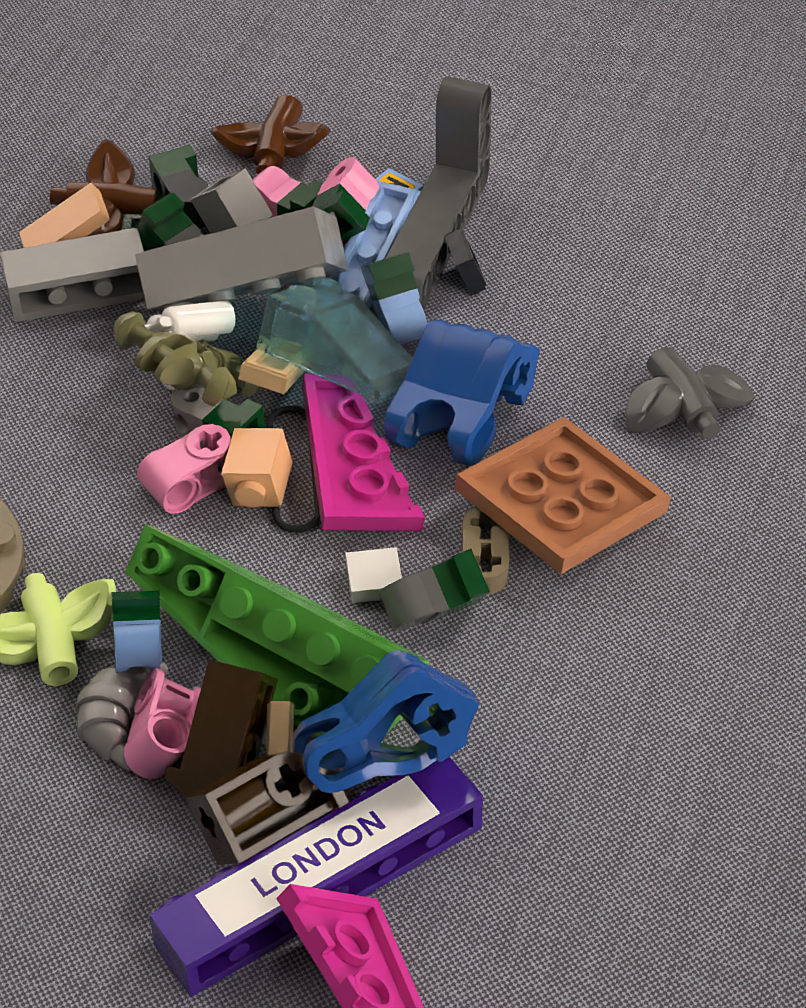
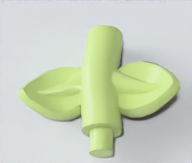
(51, 626)

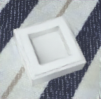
(370, 572)

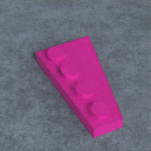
(353, 465)
(351, 947)

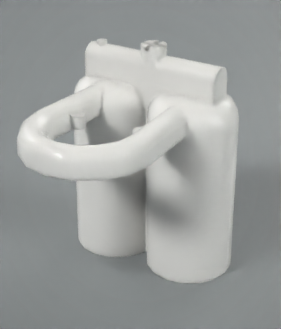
(196, 321)

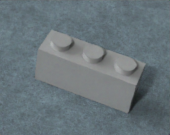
(73, 274)

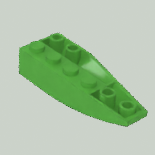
(259, 623)

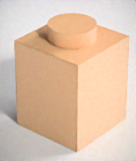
(257, 467)

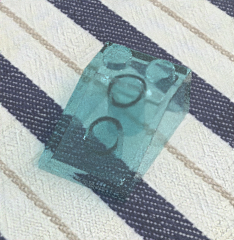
(333, 338)

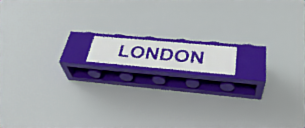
(342, 851)

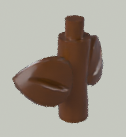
(274, 138)
(114, 177)

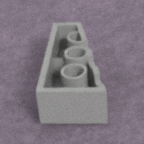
(243, 260)

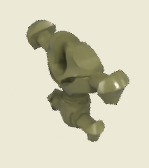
(183, 360)

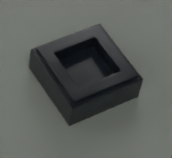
(466, 262)

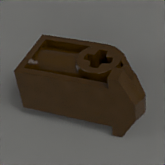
(225, 726)
(246, 811)

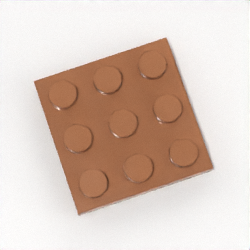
(562, 494)

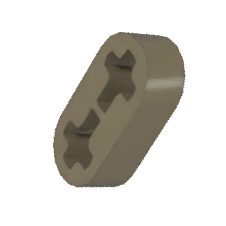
(493, 549)

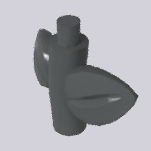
(684, 393)

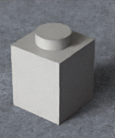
(231, 202)

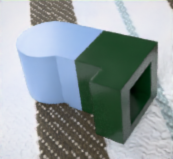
(396, 297)

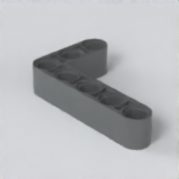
(453, 184)

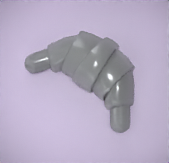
(107, 711)

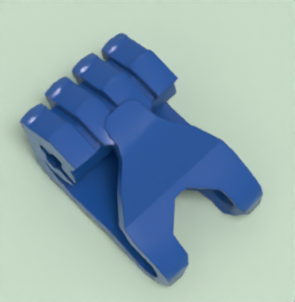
(455, 386)
(399, 684)

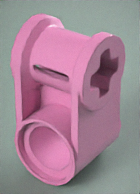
(184, 471)
(159, 725)

